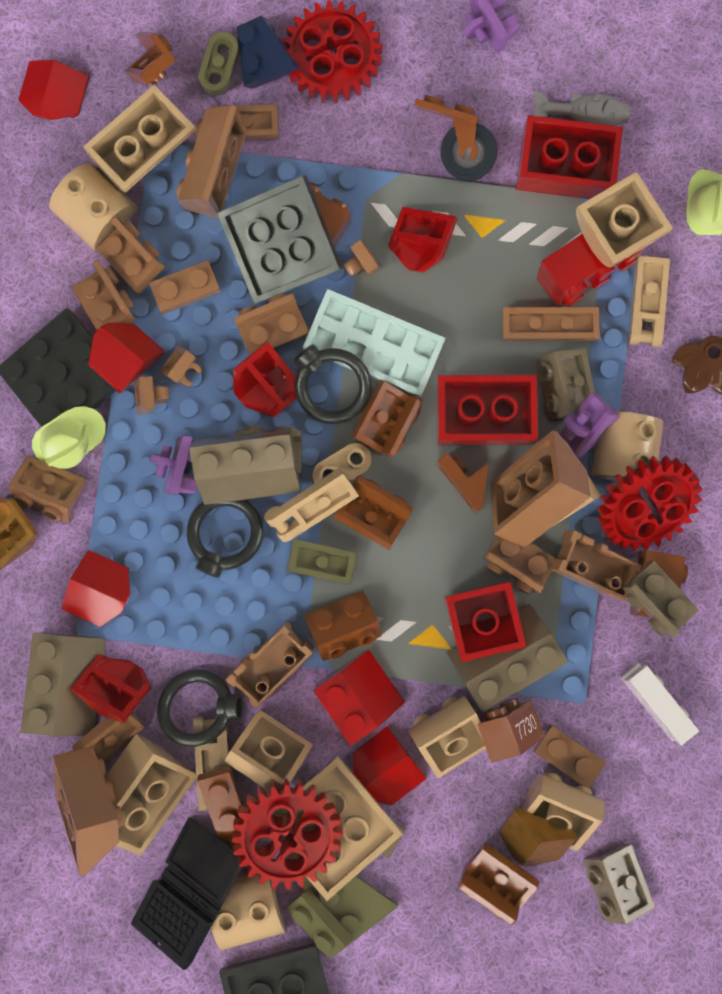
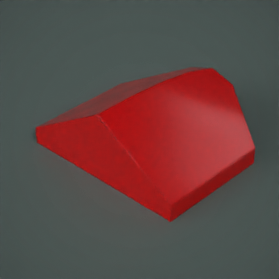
(53, 90)
(421, 238)
(122, 354)
(264, 381)
(97, 589)
(112, 687)
(386, 768)

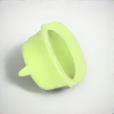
(705, 203)
(69, 437)

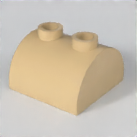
(88, 203)
(621, 220)
(625, 443)
(448, 735)
(268, 751)
(565, 806)
(248, 913)

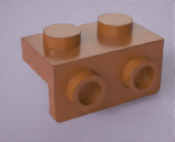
(152, 64)
(386, 419)
(375, 513)
(343, 626)
(497, 883)

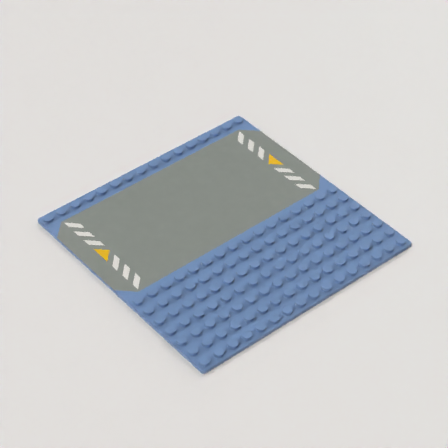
(443, 543)

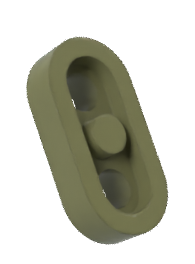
(218, 65)

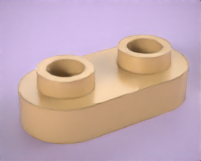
(341, 460)

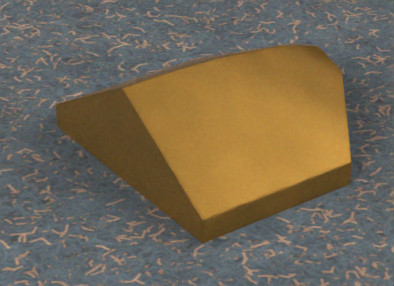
(16, 532)
(534, 839)

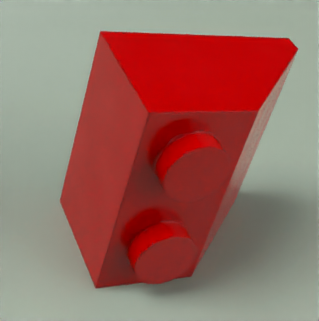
(485, 621)
(358, 696)

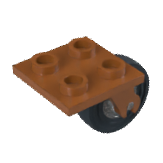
(468, 147)

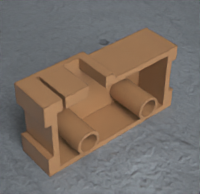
(594, 565)
(270, 664)

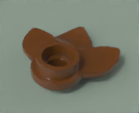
(699, 367)

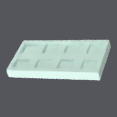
(385, 344)

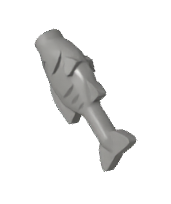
(589, 108)

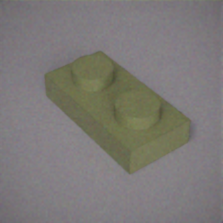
(321, 561)
(319, 923)

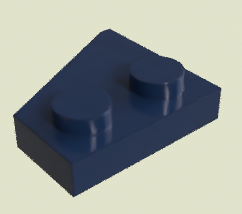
(262, 53)

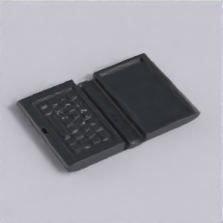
(189, 896)

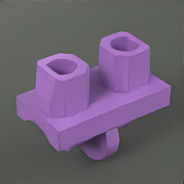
(486, 24)
(587, 424)
(177, 480)

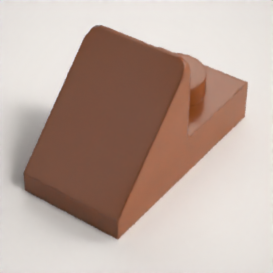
(471, 488)

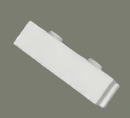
(659, 703)

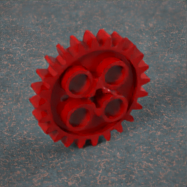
(322, 27)
(670, 488)
(313, 845)

